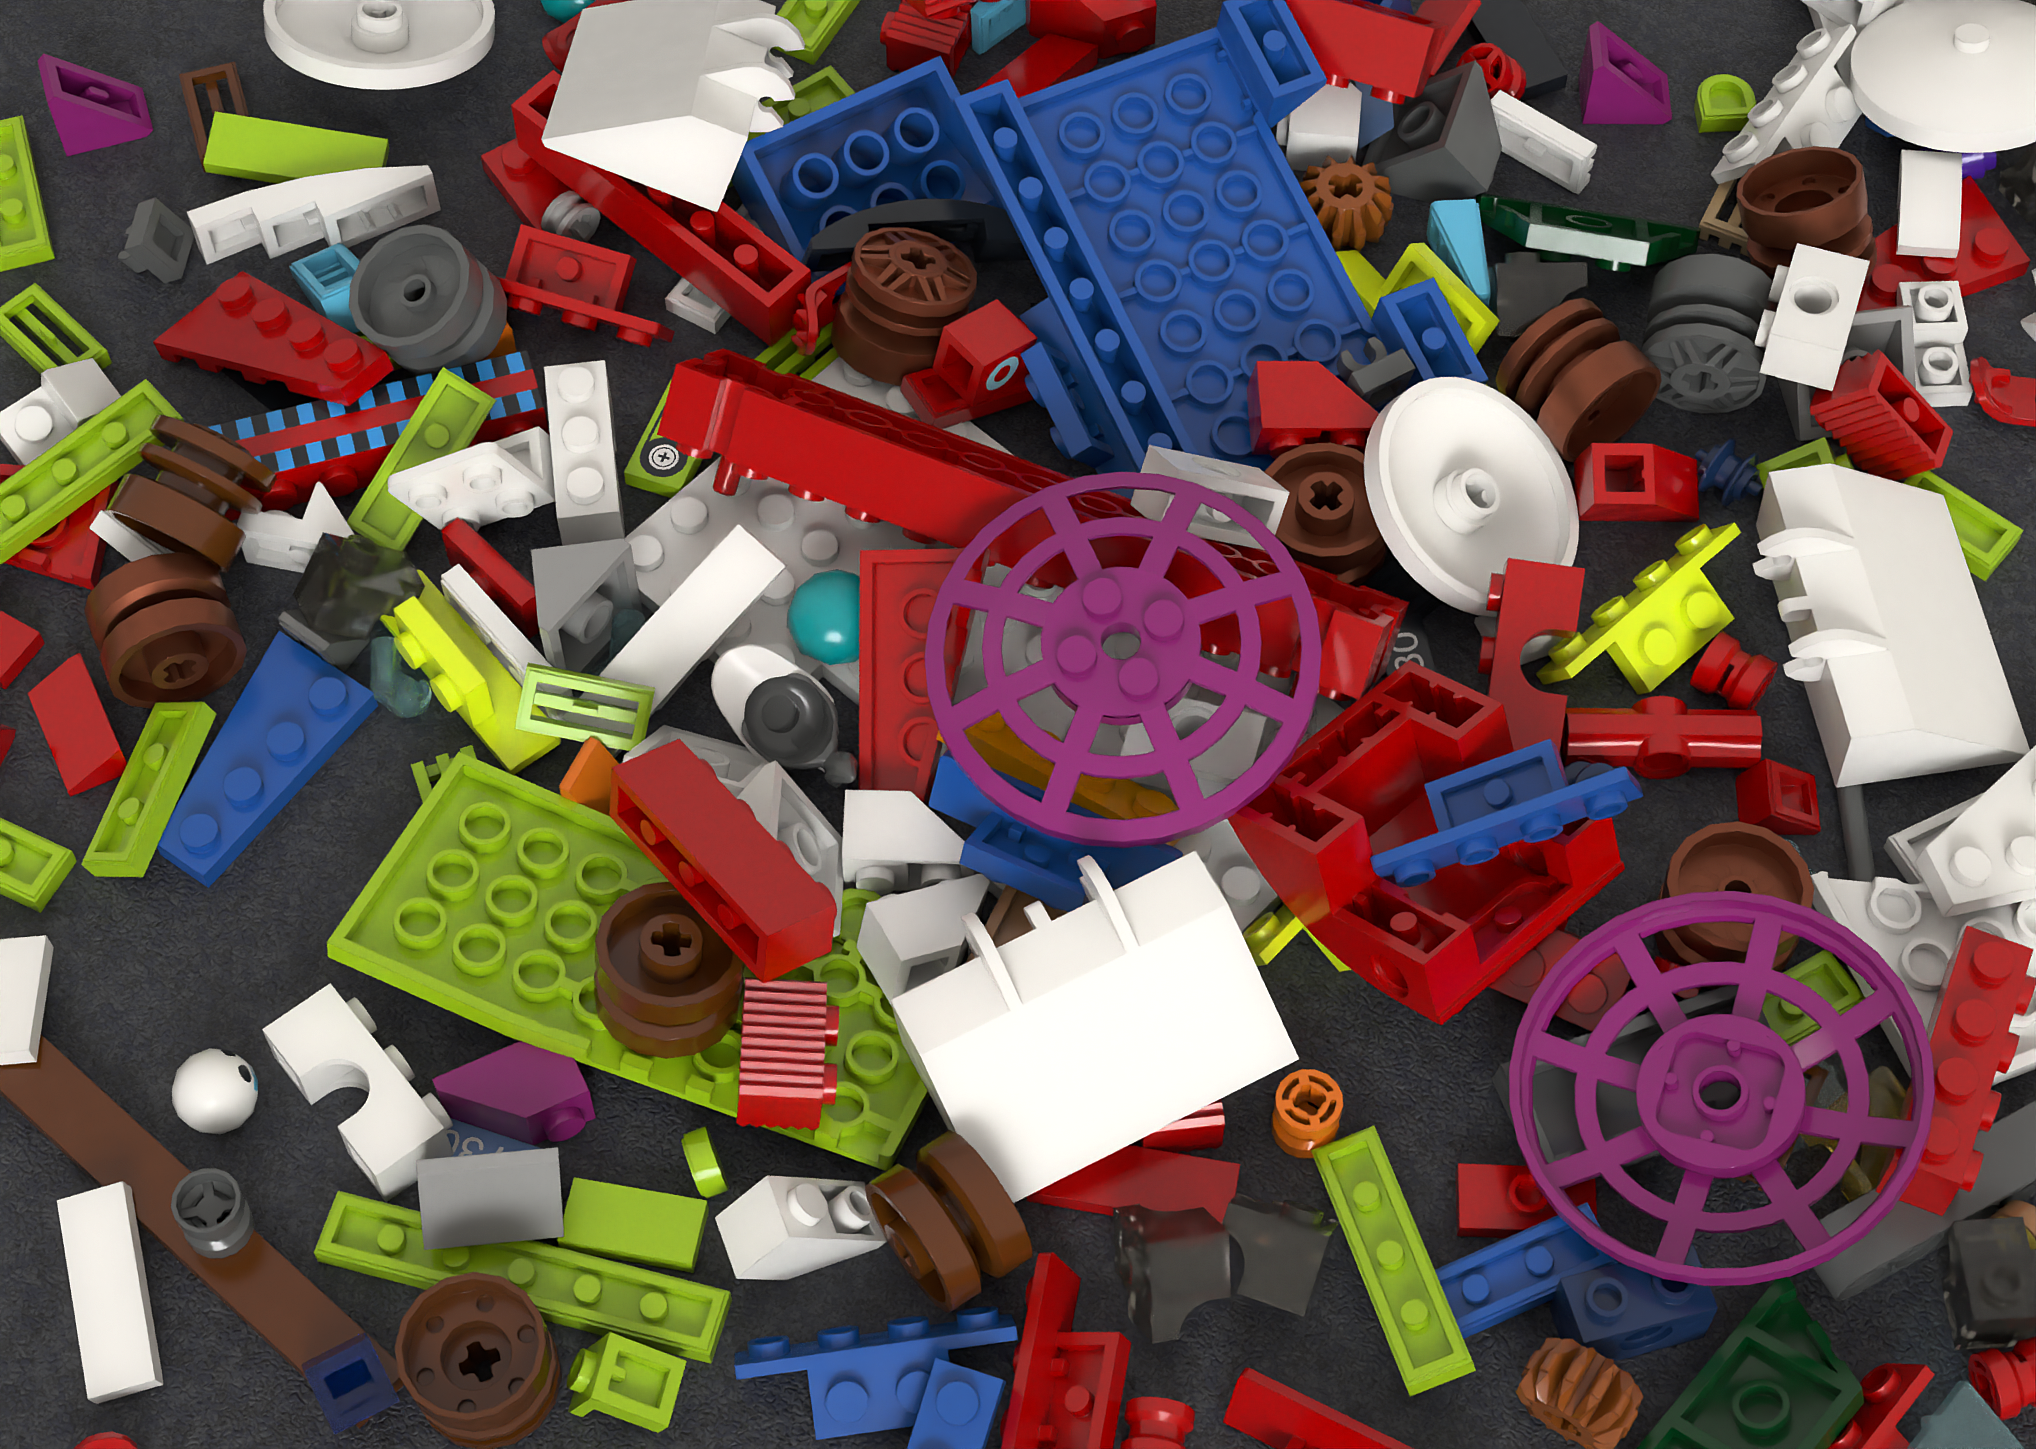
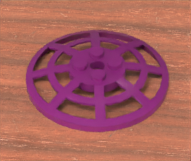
(1134, 687)
(1727, 1050)

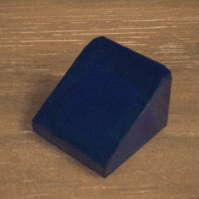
(350, 1382)

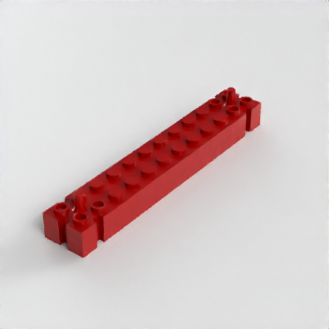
(954, 487)

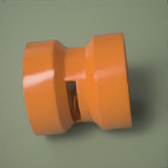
(1304, 1127)

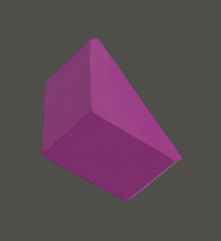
(1620, 83)
(92, 107)

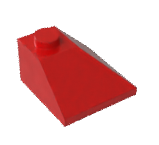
(1110, 24)

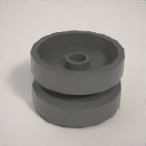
(427, 301)

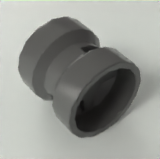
(204, 1200)

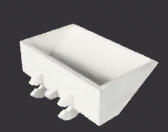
(671, 90)
(1884, 626)
(1093, 1024)

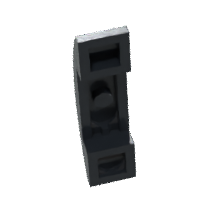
(949, 219)

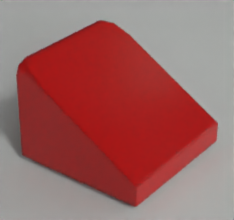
(1778, 799)

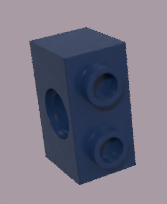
(1630, 1310)

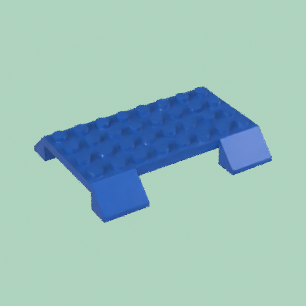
(1186, 234)

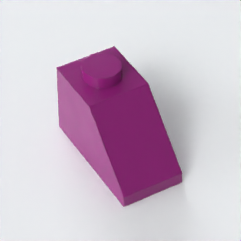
(519, 1094)

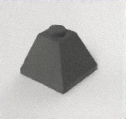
(1441, 140)

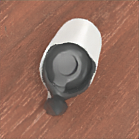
(780, 712)

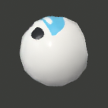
(215, 1091)

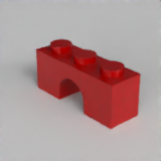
(1529, 603)

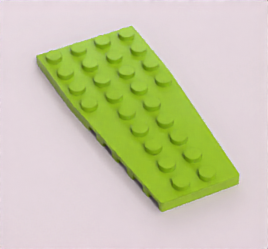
(498, 919)

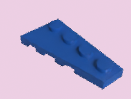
(267, 750)

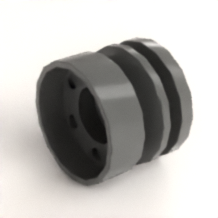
(1705, 332)

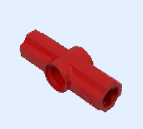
(1662, 737)

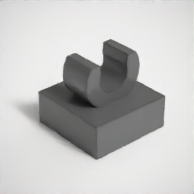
(157, 242)
(1382, 378)

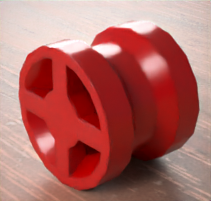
(1495, 61)
(1157, 1423)

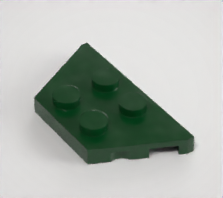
(1565, 231)
(1765, 1386)

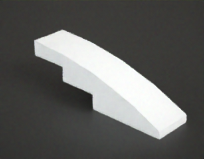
(336, 206)
(689, 624)

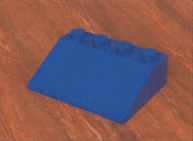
(861, 153)

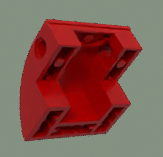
(1364, 792)

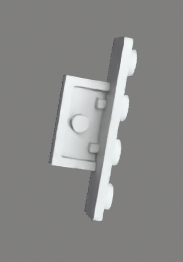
(1801, 110)

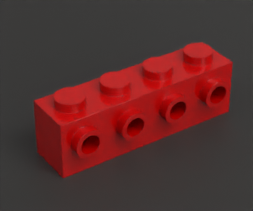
(722, 860)
(1968, 1045)

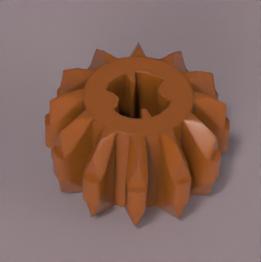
(1349, 201)
(1579, 1393)

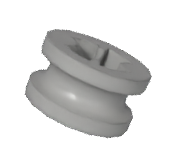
(571, 217)

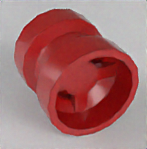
(1733, 673)
(2006, 1378)

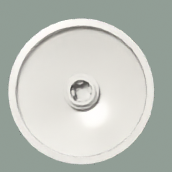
(380, 40)
(1950, 73)
(1464, 486)

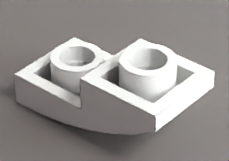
(1929, 203)
(1938, 341)

